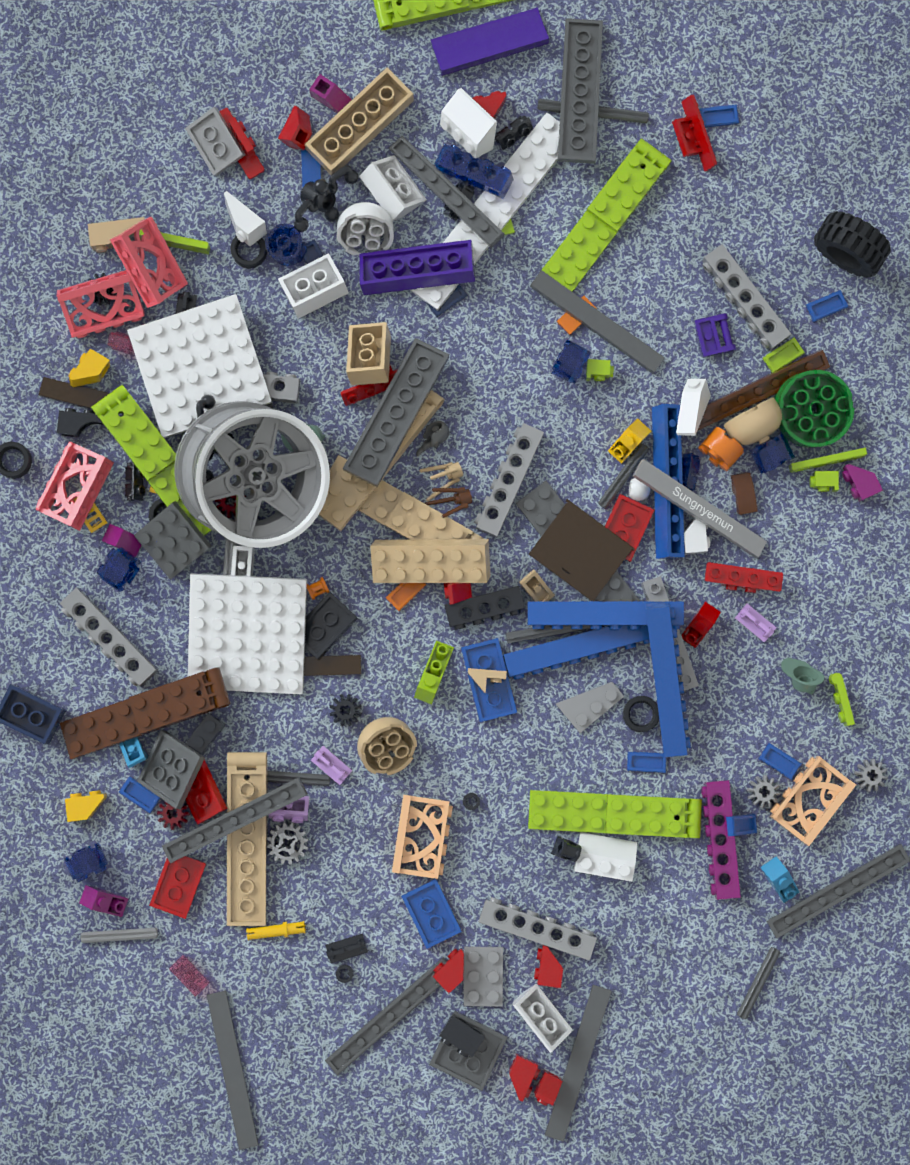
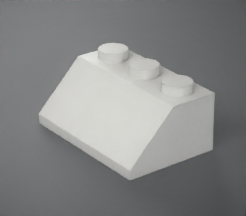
(469, 124)
(392, 187)
(313, 285)
(606, 856)
(542, 1017)

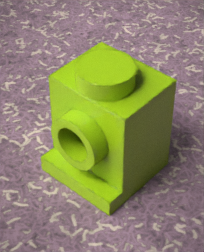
(598, 369)
(824, 481)

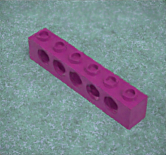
(732, 887)

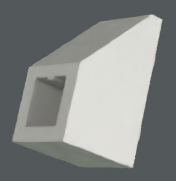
(695, 538)

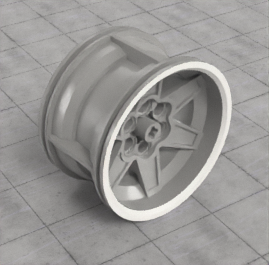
(294, 510)

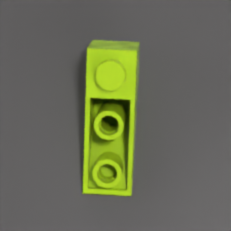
(433, 672)

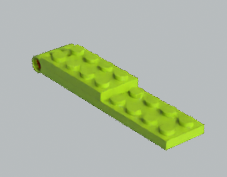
(392, 15)
(607, 214)
(142, 445)
(615, 814)

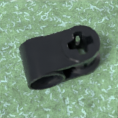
(566, 849)

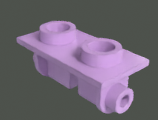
(755, 622)
(331, 765)

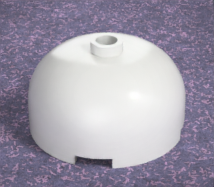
(365, 220)

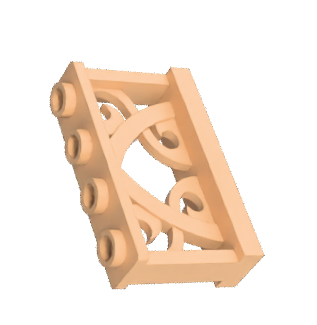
(838, 794)
(403, 856)

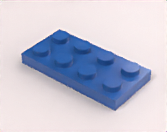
(498, 699)

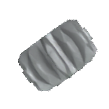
(875, 770)
(768, 786)

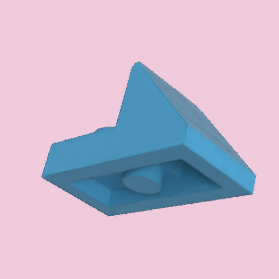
(133, 752)

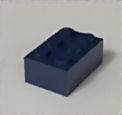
(30, 714)

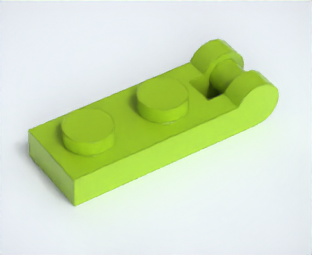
(841, 698)

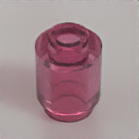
(120, 342)

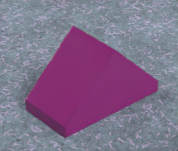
(121, 538)

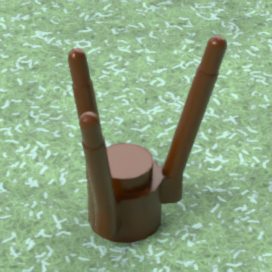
(462, 497)

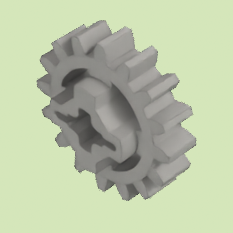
(282, 835)

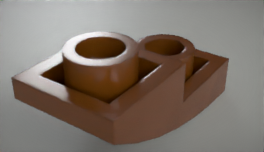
(744, 493)

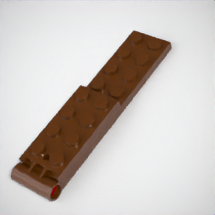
(145, 713)

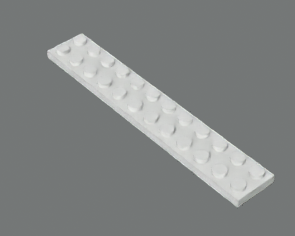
(528, 168)

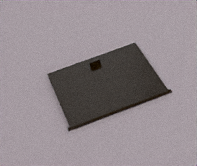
(580, 550)

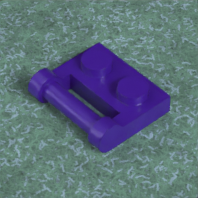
(708, 335)

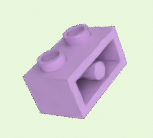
(295, 811)

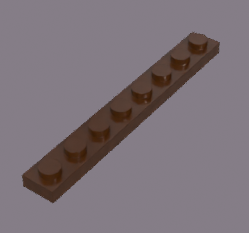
(760, 388)

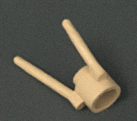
(451, 470)

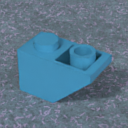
(780, 879)

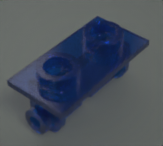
(690, 465)

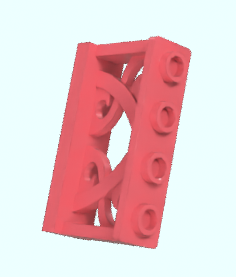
(166, 263)
(75, 294)
(65, 470)

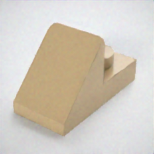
(536, 587)
(481, 675)

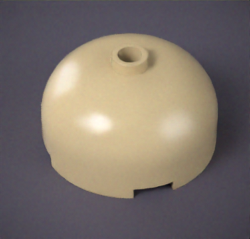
(755, 423)
(380, 738)

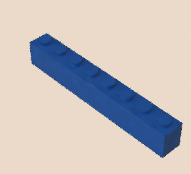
(668, 459)
(596, 614)
(572, 649)
(666, 678)

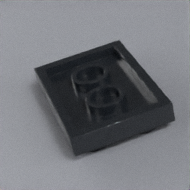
(326, 625)

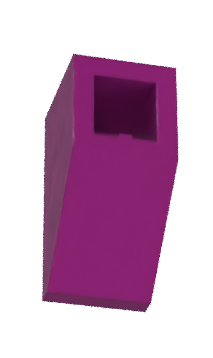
(329, 94)
(863, 482)
(103, 901)

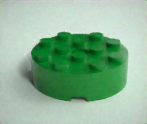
(833, 406)

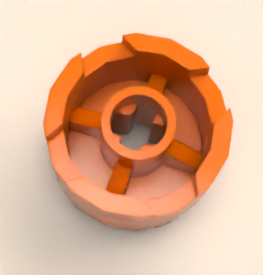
(721, 449)

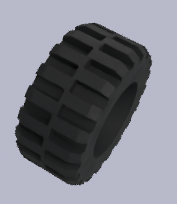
(852, 244)

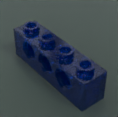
(497, 186)

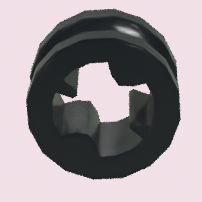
(471, 807)
(338, 973)

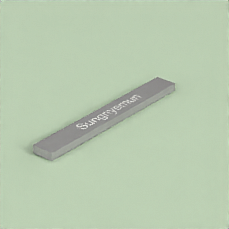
(699, 508)

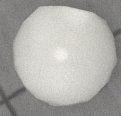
(638, 490)

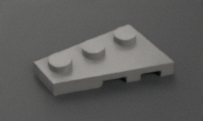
(590, 705)

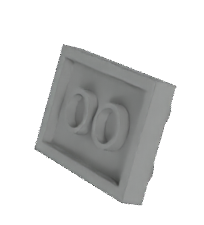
(215, 141)
(483, 976)

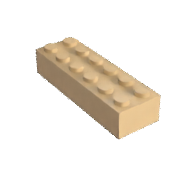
(359, 121)
(430, 561)

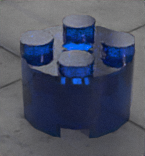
(278, 237)
(570, 361)
(772, 453)
(119, 568)
(85, 862)

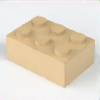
(368, 353)

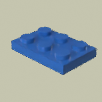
(431, 913)

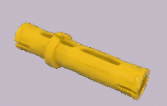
(276, 930)

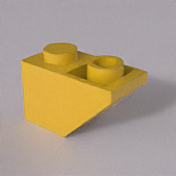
(90, 370)
(629, 440)
(83, 807)

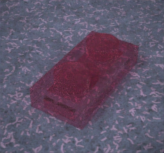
(189, 975)

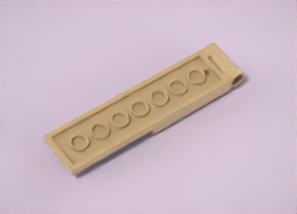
(348, 492)
(407, 514)
(248, 844)

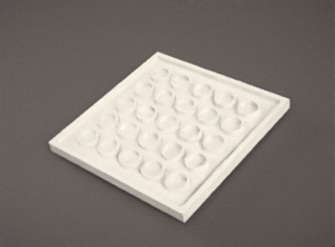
(197, 356)
(249, 631)

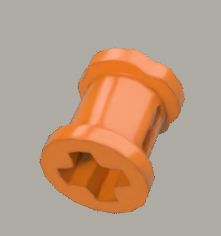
(317, 588)

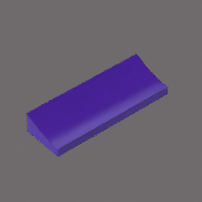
(489, 41)
(417, 267)

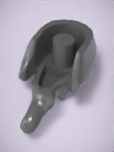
(436, 433)

